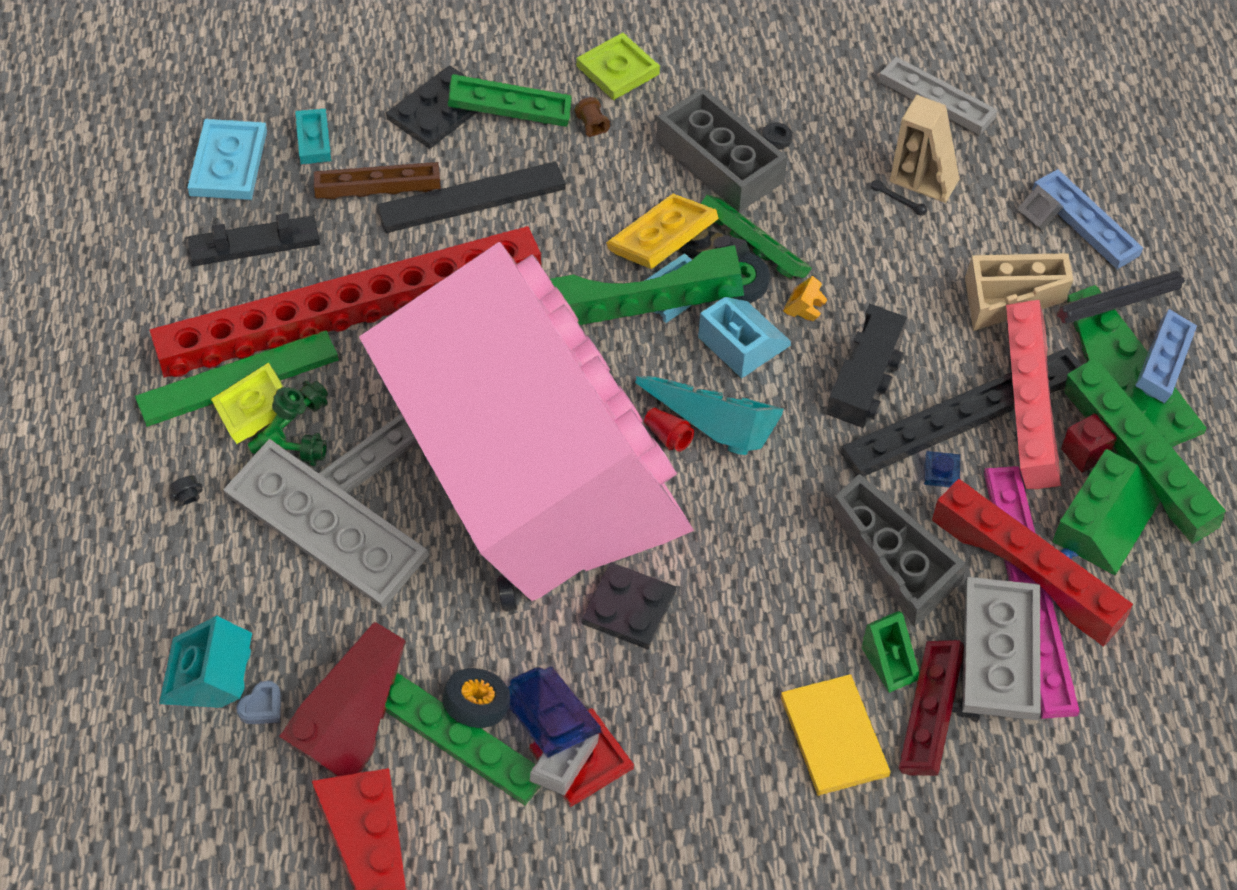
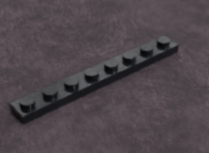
(946, 419)

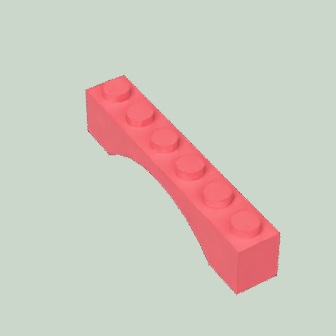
(1032, 396)

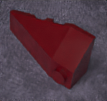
(344, 711)

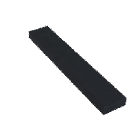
(471, 197)

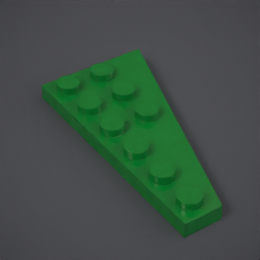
(1123, 357)

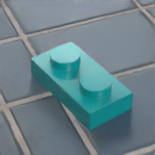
(313, 136)

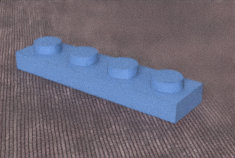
(1090, 220)
(1166, 356)

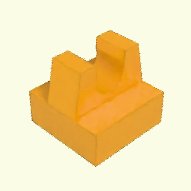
(803, 299)

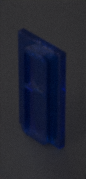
(550, 711)

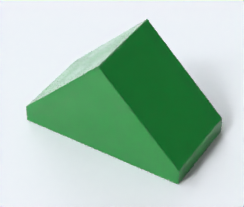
(891, 651)

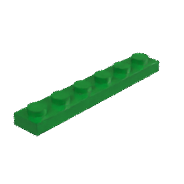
(466, 744)

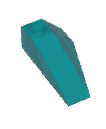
(733, 422)

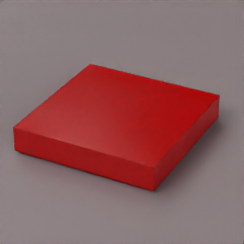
(602, 767)

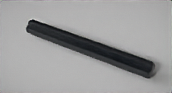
(1120, 297)

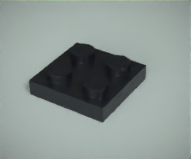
(629, 605)

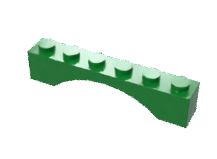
(702, 280)
(1177, 487)

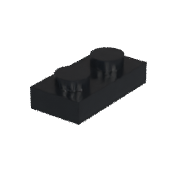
(712, 240)

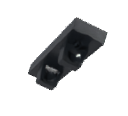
(253, 240)

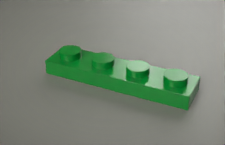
(509, 100)
(764, 244)

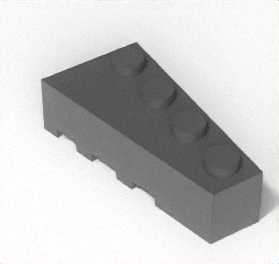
(899, 550)

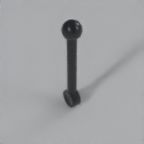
(920, 209)

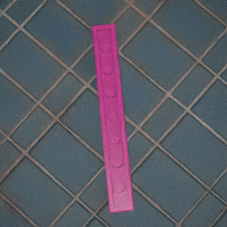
(1056, 685)

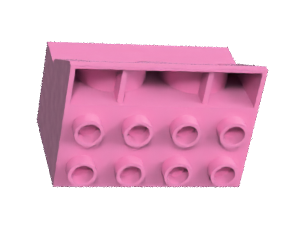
(525, 424)

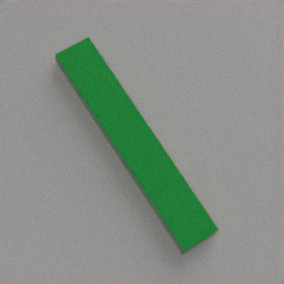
(199, 389)

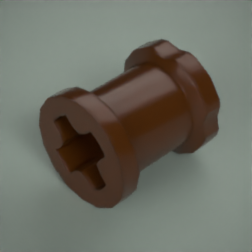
(594, 121)

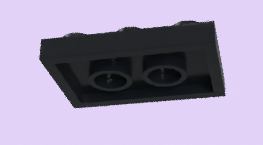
(426, 112)

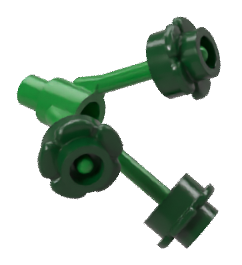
(288, 405)

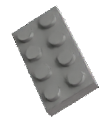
(1001, 648)

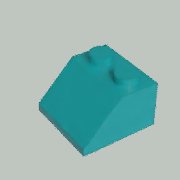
(207, 665)

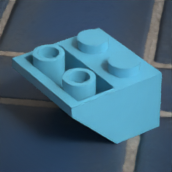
(740, 335)

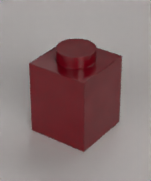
(1087, 442)

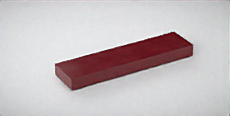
(932, 708)

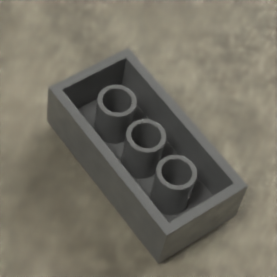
(721, 149)

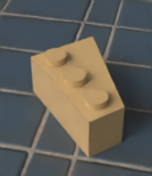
(925, 151)
(1013, 279)

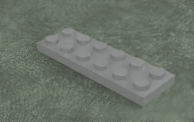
(326, 523)

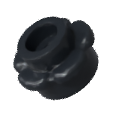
(185, 490)

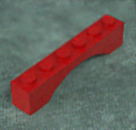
(1078, 593)

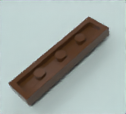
(377, 180)

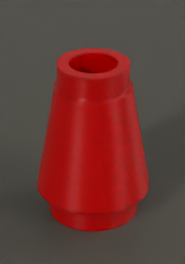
(671, 430)

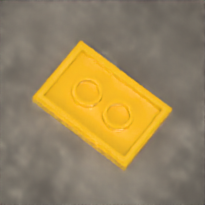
(662, 230)
(835, 734)

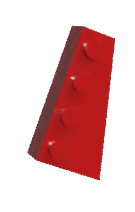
(364, 828)

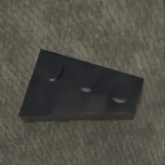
(868, 367)

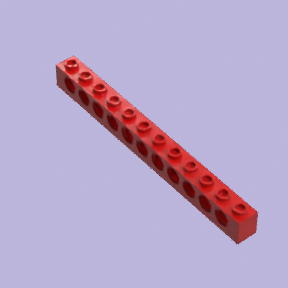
(318, 307)

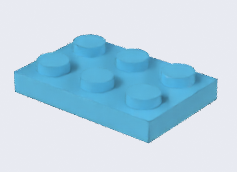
(227, 159)

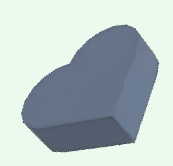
(261, 705)

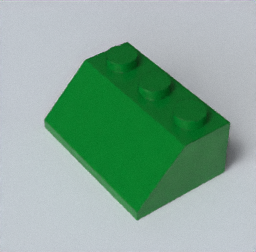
(1108, 513)

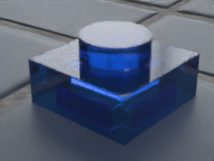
(941, 469)

